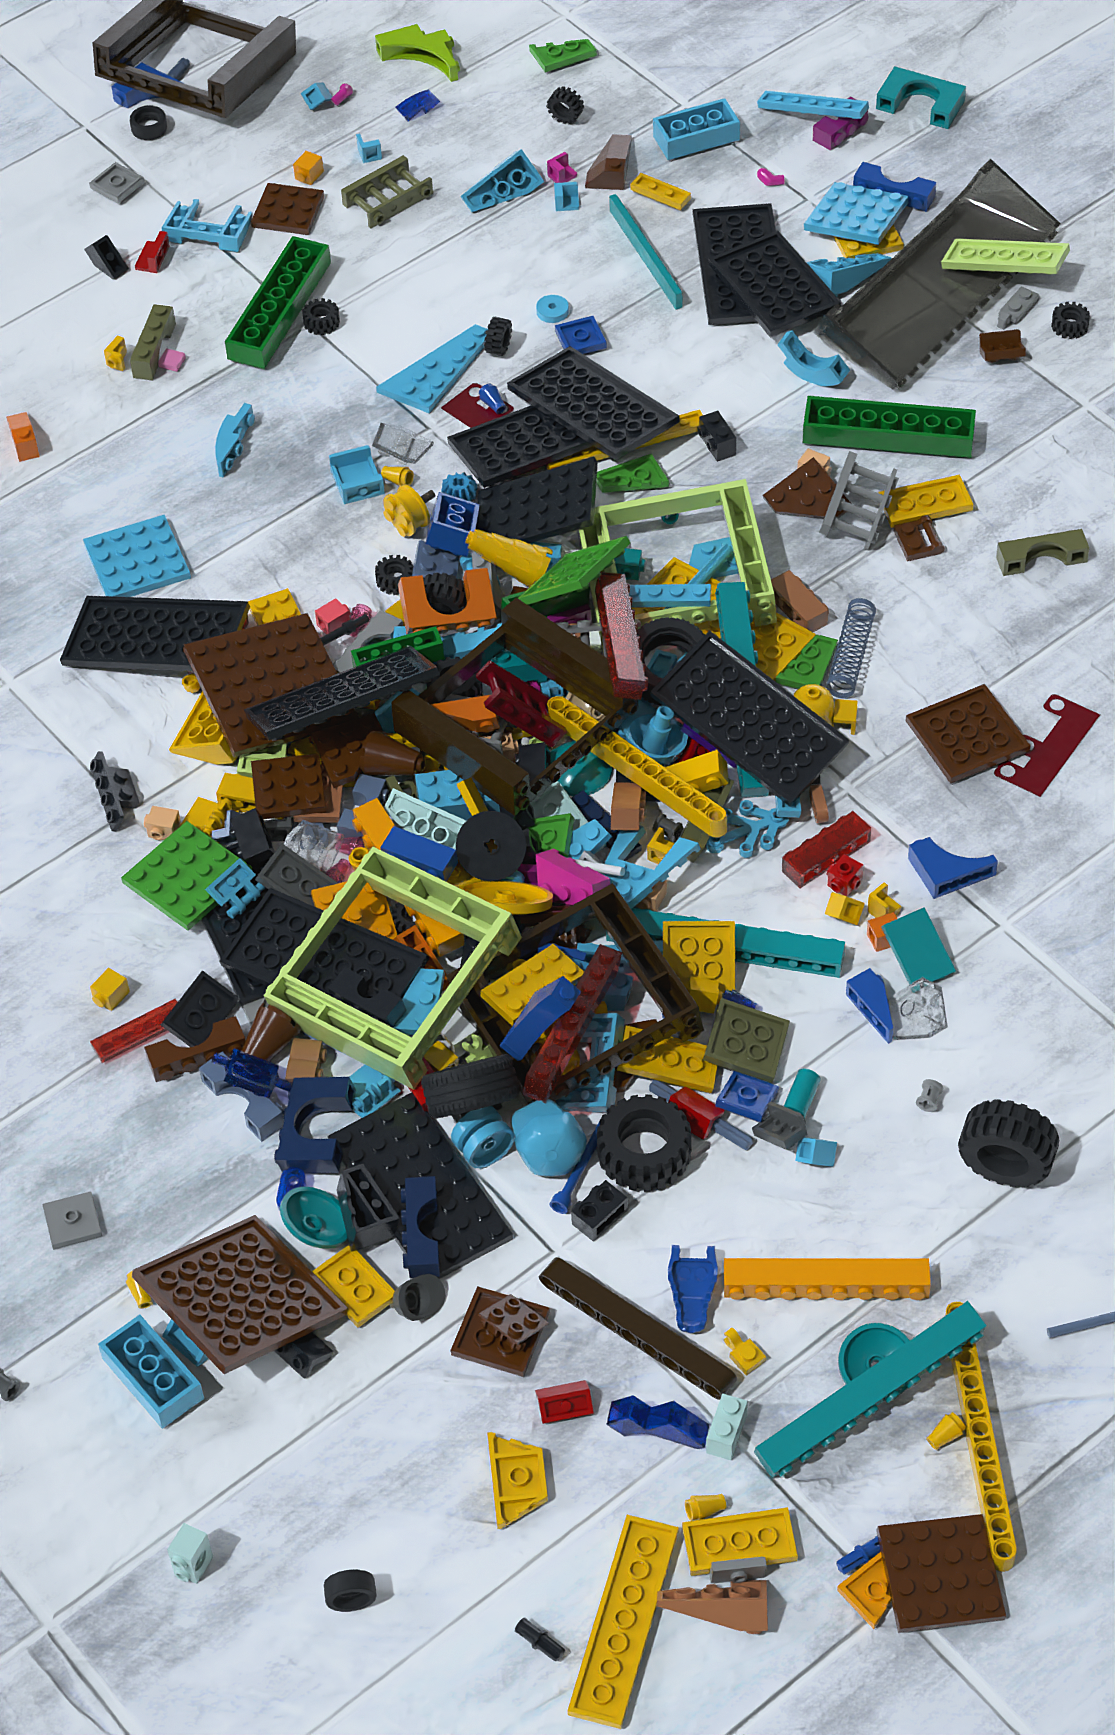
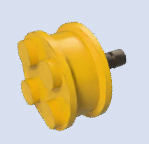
(407, 509)

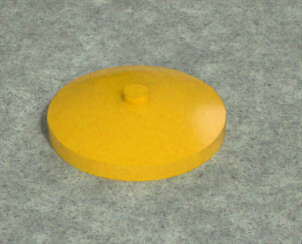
(511, 896)

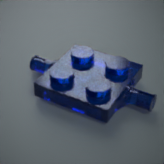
(251, 1073)

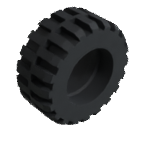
(1008, 1143)
(646, 1169)

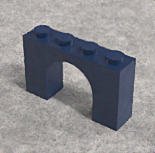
(307, 1098)

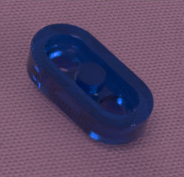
(289, 1175)

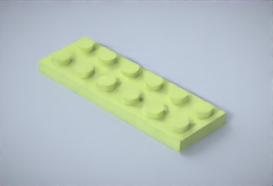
(1005, 256)

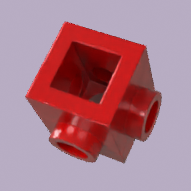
(845, 875)

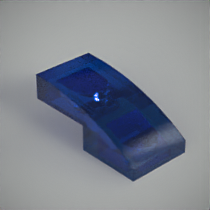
(418, 102)

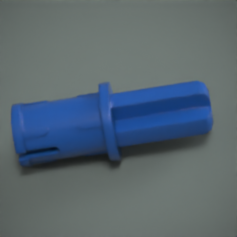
(859, 1556)

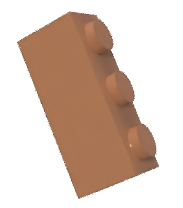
(799, 602)
(627, 806)

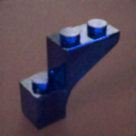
(664, 1421)

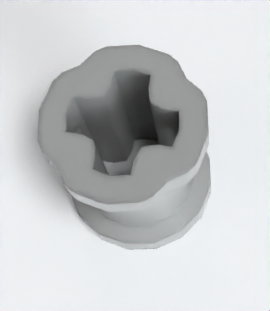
(929, 1095)

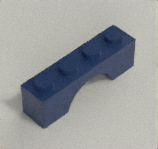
(420, 1201)

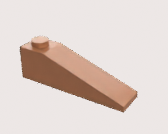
(735, 1607)

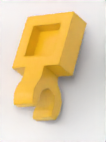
(744, 1355)

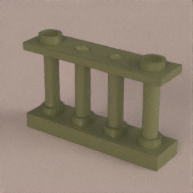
(381, 178)

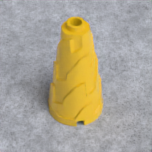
(513, 556)

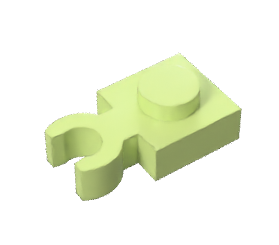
(477, 1049)

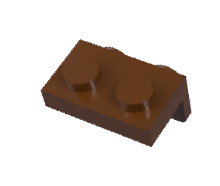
(1001, 345)

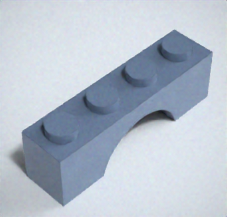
(261, 1115)

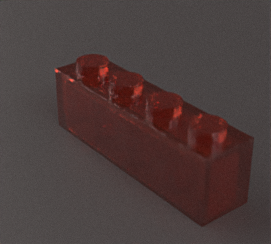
(826, 847)

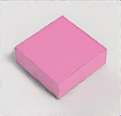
(171, 360)

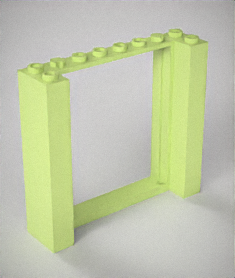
(743, 535)
(353, 1030)

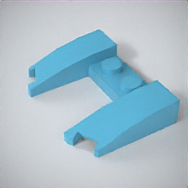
(229, 236)
(604, 1033)

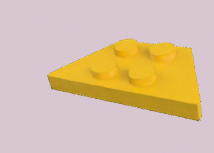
(516, 1478)

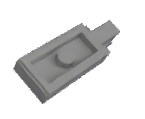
(1017, 307)

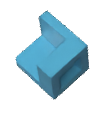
(316, 95)
(369, 150)
(566, 196)
(816, 1151)

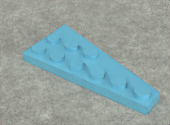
(433, 375)

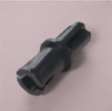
(539, 1639)

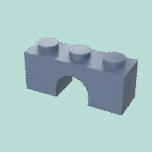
(365, 790)

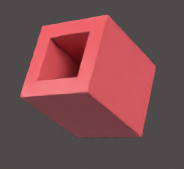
(332, 615)

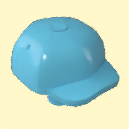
(655, 733)
(548, 1138)

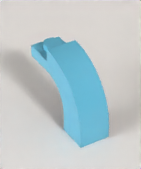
(810, 367)

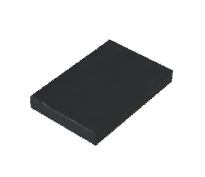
(198, 1009)

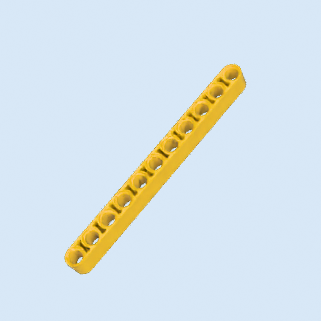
(643, 770)
(986, 1446)

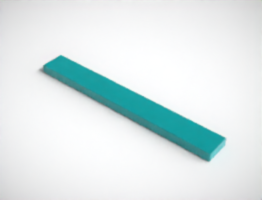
(646, 252)

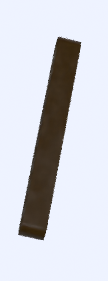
(638, 1328)

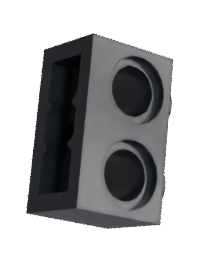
(603, 1213)

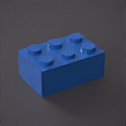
(450, 524)

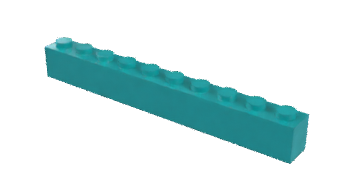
(736, 631)
(765, 946)
(870, 1389)

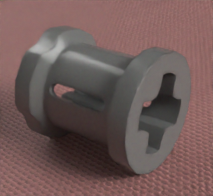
(671, 829)
(8, 1387)

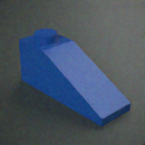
(870, 997)

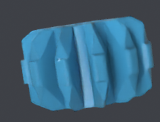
(460, 486)

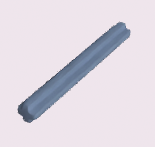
(719, 1126)

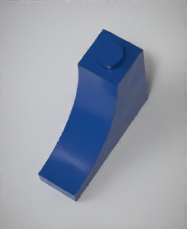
(129, 96)
(945, 871)
(539, 1013)

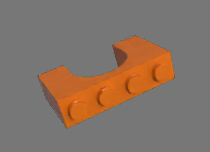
(420, 615)

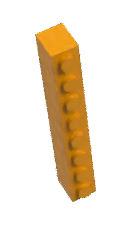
(375, 827)
(826, 1278)

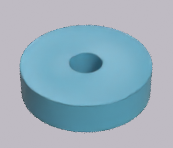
(552, 308)

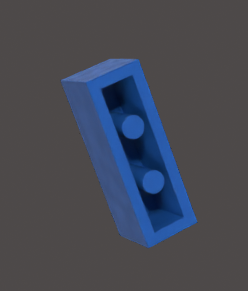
(421, 853)

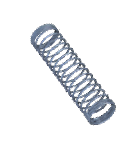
(860, 618)

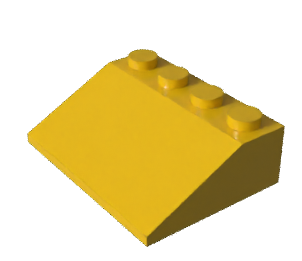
(202, 736)

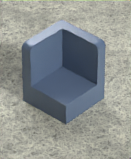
(224, 835)

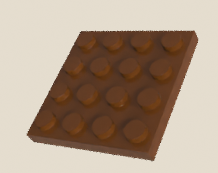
(967, 733)
(940, 1573)

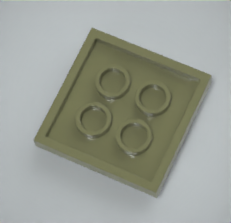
(746, 1040)

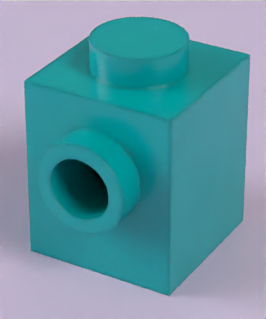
(630, 564)

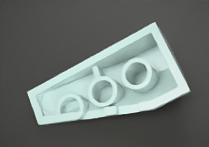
(423, 818)

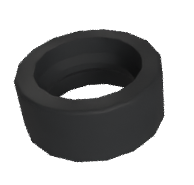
(148, 132)
(349, 1590)

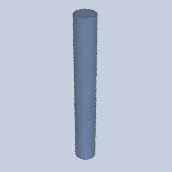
(1081, 1325)

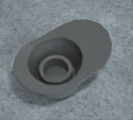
(419, 1297)

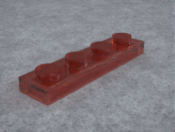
(132, 1033)

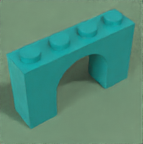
(906, 83)

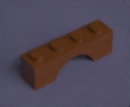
(171, 1060)

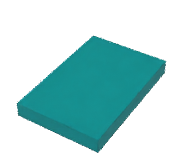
(918, 947)

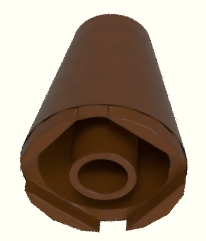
(389, 757)
(269, 1033)

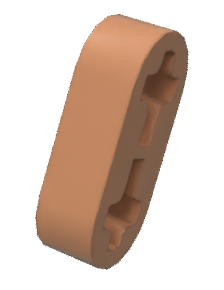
(818, 803)

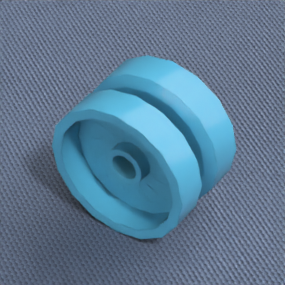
(482, 1137)

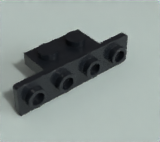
(114, 788)

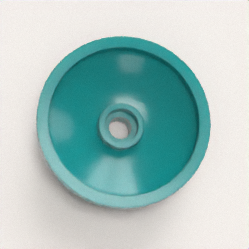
(588, 773)
(313, 1217)
(868, 1345)

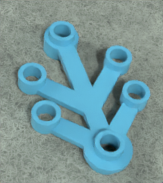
(750, 828)

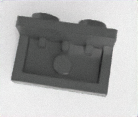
(782, 1127)

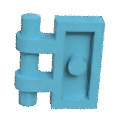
(230, 882)

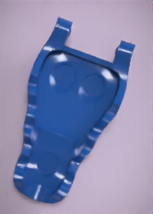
(692, 1287)

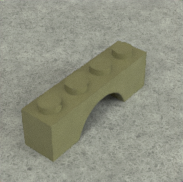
(146, 353)
(1066, 546)

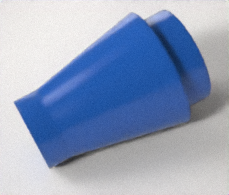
(490, 396)

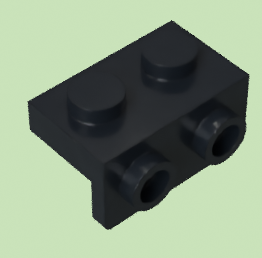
(305, 1353)

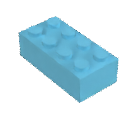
(696, 129)
(442, 792)
(151, 1371)

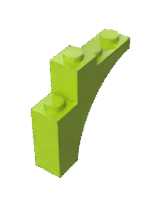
(414, 44)

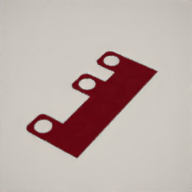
(468, 411)
(1054, 751)

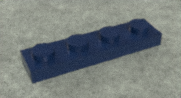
(592, 811)

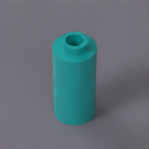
(802, 1091)

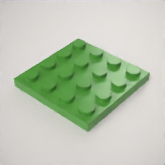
(575, 571)
(179, 872)

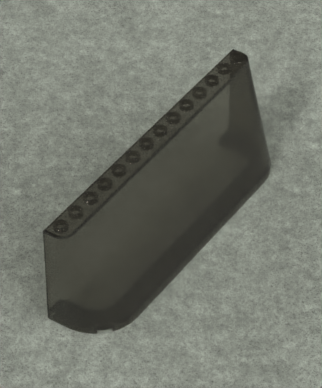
(916, 303)

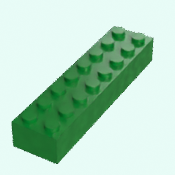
(277, 302)
(889, 426)

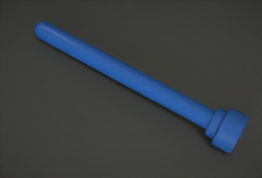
(562, 1200)

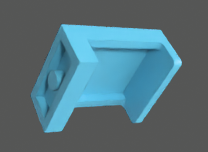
(356, 474)

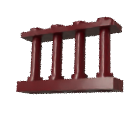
(520, 704)

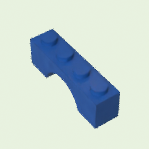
(919, 191)

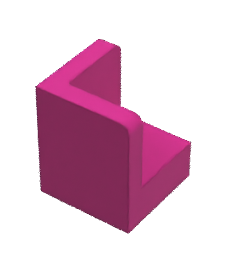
(559, 169)

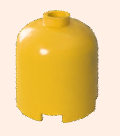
(818, 700)

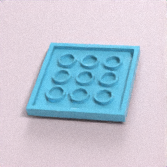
(856, 213)
(137, 558)

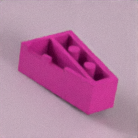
(566, 878)

